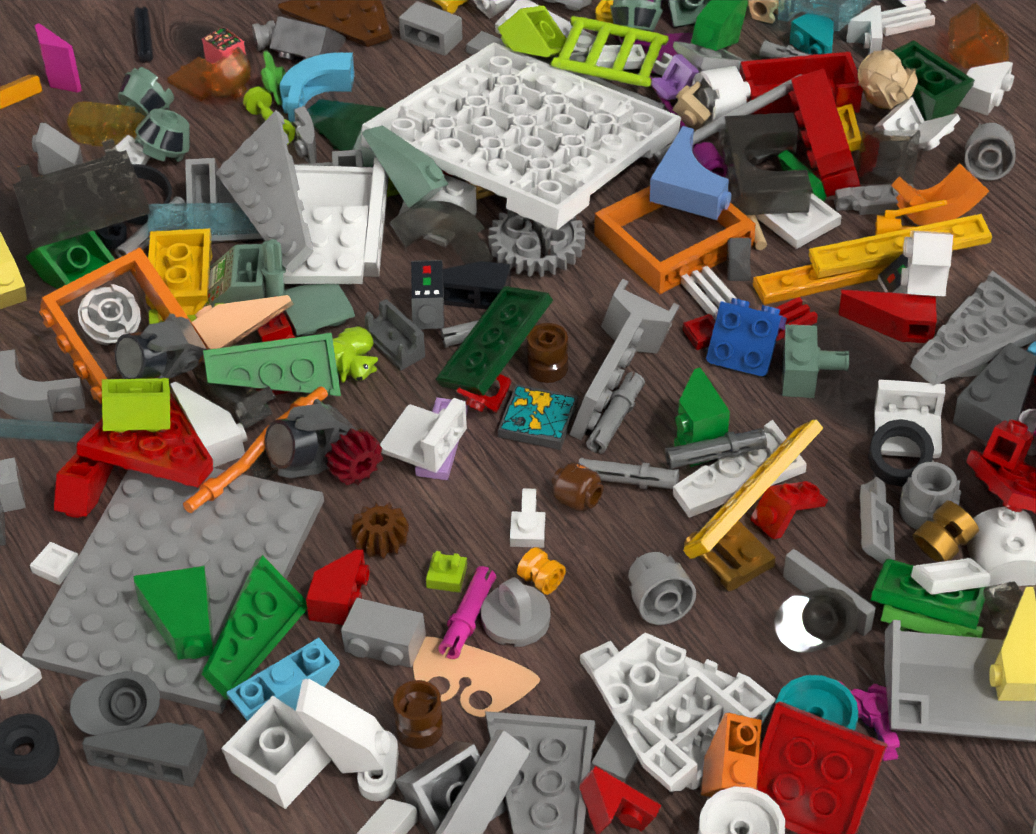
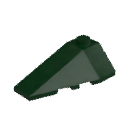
(343, 125)

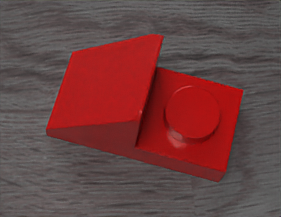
(610, 797)

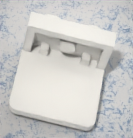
(908, 117)
(910, 402)

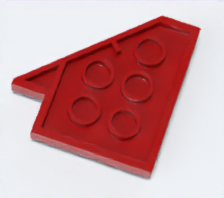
(165, 454)
(1014, 487)

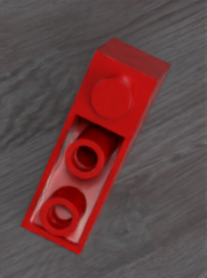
(893, 314)

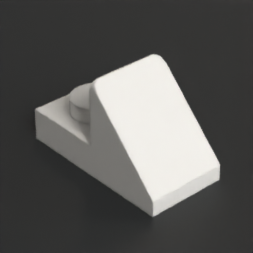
(867, 29)

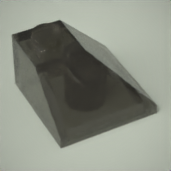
(887, 156)

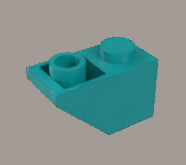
(812, 34)

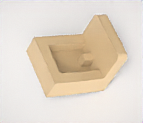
(690, 109)

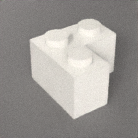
(928, 262)

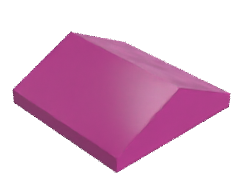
(58, 60)

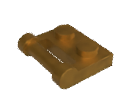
(743, 552)

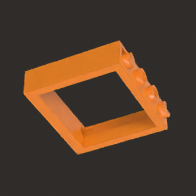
(668, 273)
(68, 339)

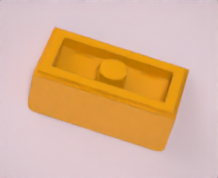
(19, 90)

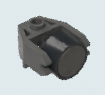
(159, 350)
(299, 443)

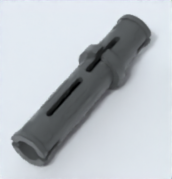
(724, 446)

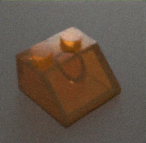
(976, 39)

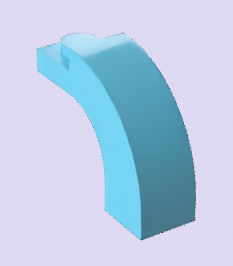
(315, 76)

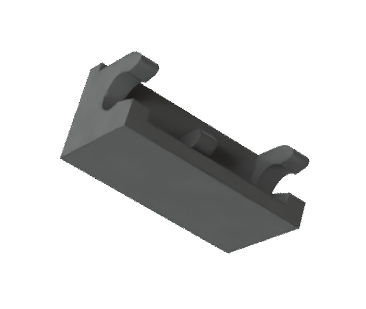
(395, 336)

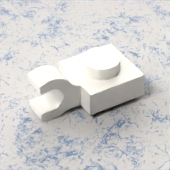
(527, 526)

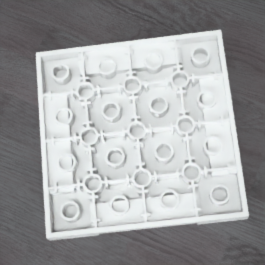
(528, 131)

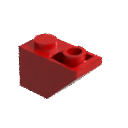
(336, 588)

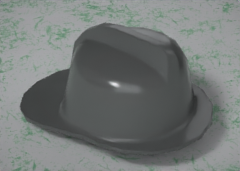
(114, 703)

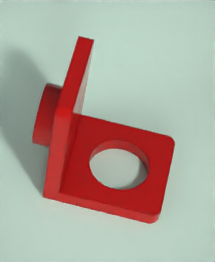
(492, 403)

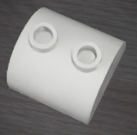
(1005, 546)

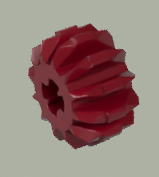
(354, 456)

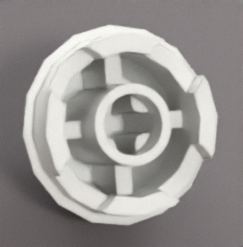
(108, 314)

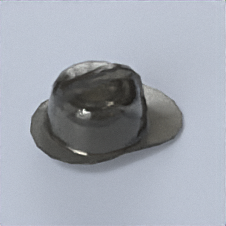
(816, 620)

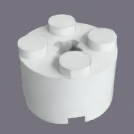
(721, 91)

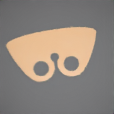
(488, 672)

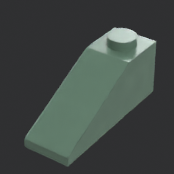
(408, 168)

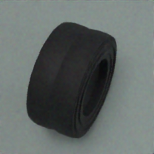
(38, 762)

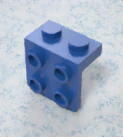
(744, 337)

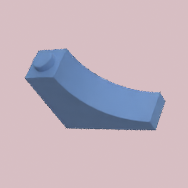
(685, 183)

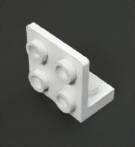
(425, 436)

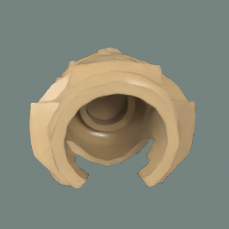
(885, 79)

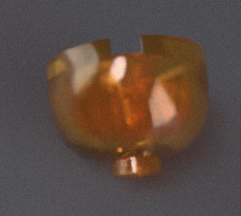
(227, 76)

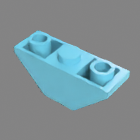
(285, 678)

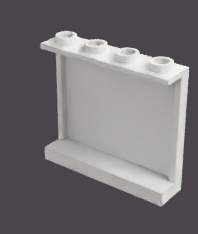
(350, 188)

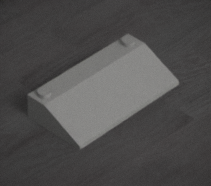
(946, 689)

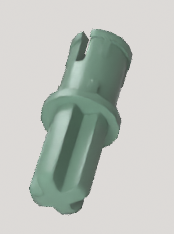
(273, 268)

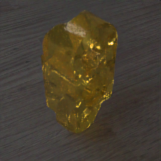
(99, 122)

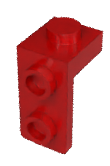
(780, 504)

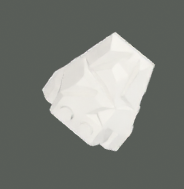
(674, 706)

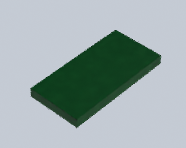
(494, 340)

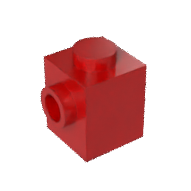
(1009, 444)

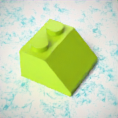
(532, 32)

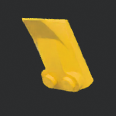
(183, 264)

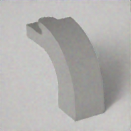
(35, 399)

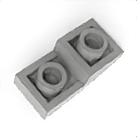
(305, 143)

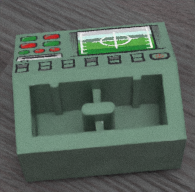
(237, 276)

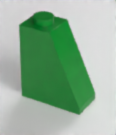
(719, 24)
(179, 609)

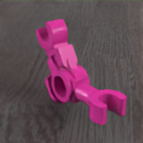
(874, 712)

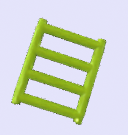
(616, 73)

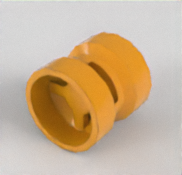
(543, 572)

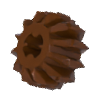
(380, 530)

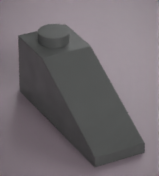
(155, 751)

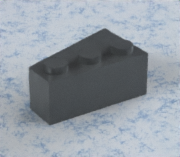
(996, 392)

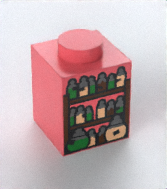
(220, 44)

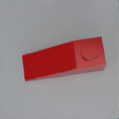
(80, 485)

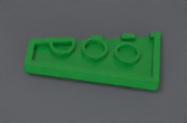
(256, 624)

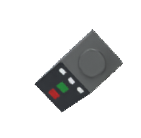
(427, 294)

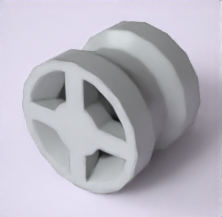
(263, 34)

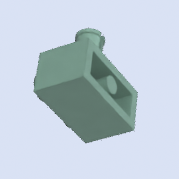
(803, 360)

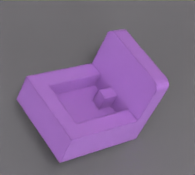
(675, 78)

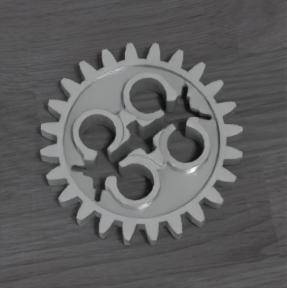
(522, 246)

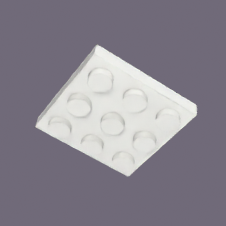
(338, 246)

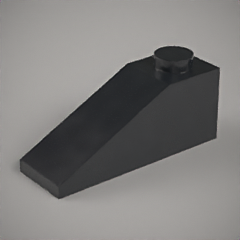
(475, 284)

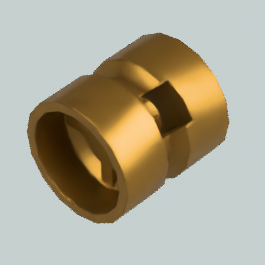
(949, 529)

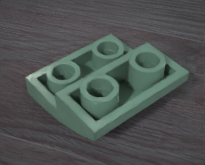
(317, 307)

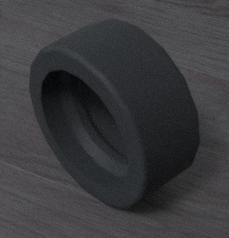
(904, 429)

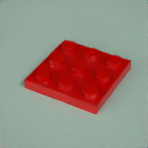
(817, 771)

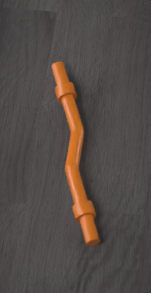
(214, 486)

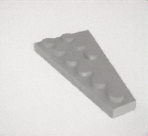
(266, 188)
(978, 331)
(546, 789)

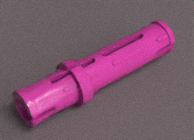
(463, 621)

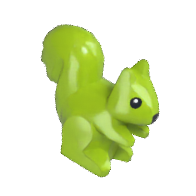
(348, 352)

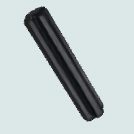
(143, 34)

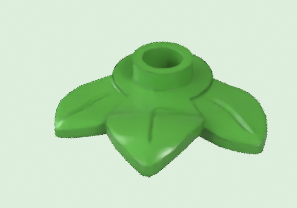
(272, 76)

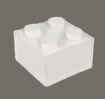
(275, 753)

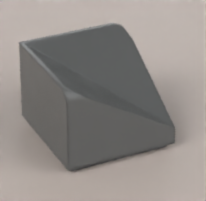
(739, 259)

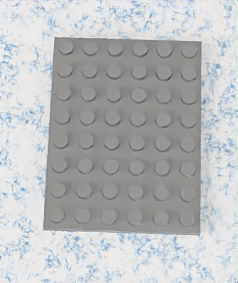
(96, 616)

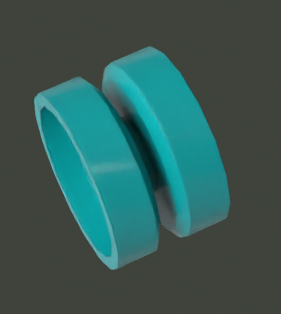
(822, 698)

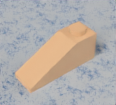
(232, 322)

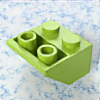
(135, 404)

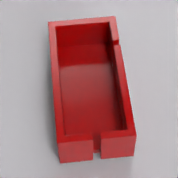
(770, 73)
(823, 132)

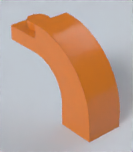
(959, 189)

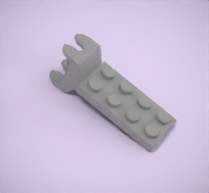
(634, 327)

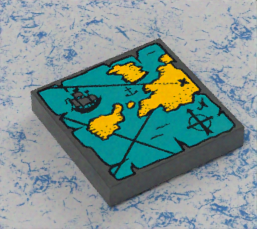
(538, 416)

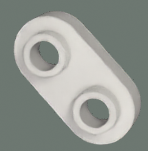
(383, 787)

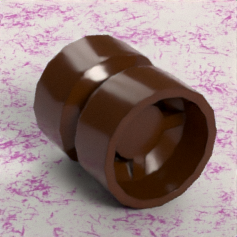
(547, 352)
(418, 714)

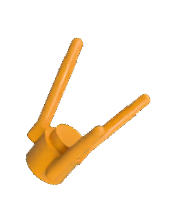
(889, 222)

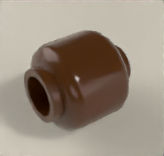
(577, 486)

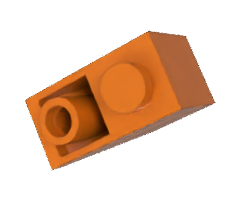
(732, 755)

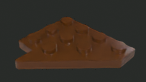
(355, 19)

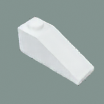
(212, 424)
(342, 729)

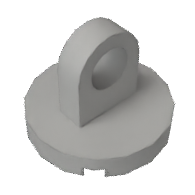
(515, 614)

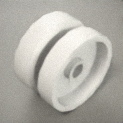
(741, 812)

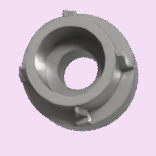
(990, 165)
(926, 491)
(660, 588)

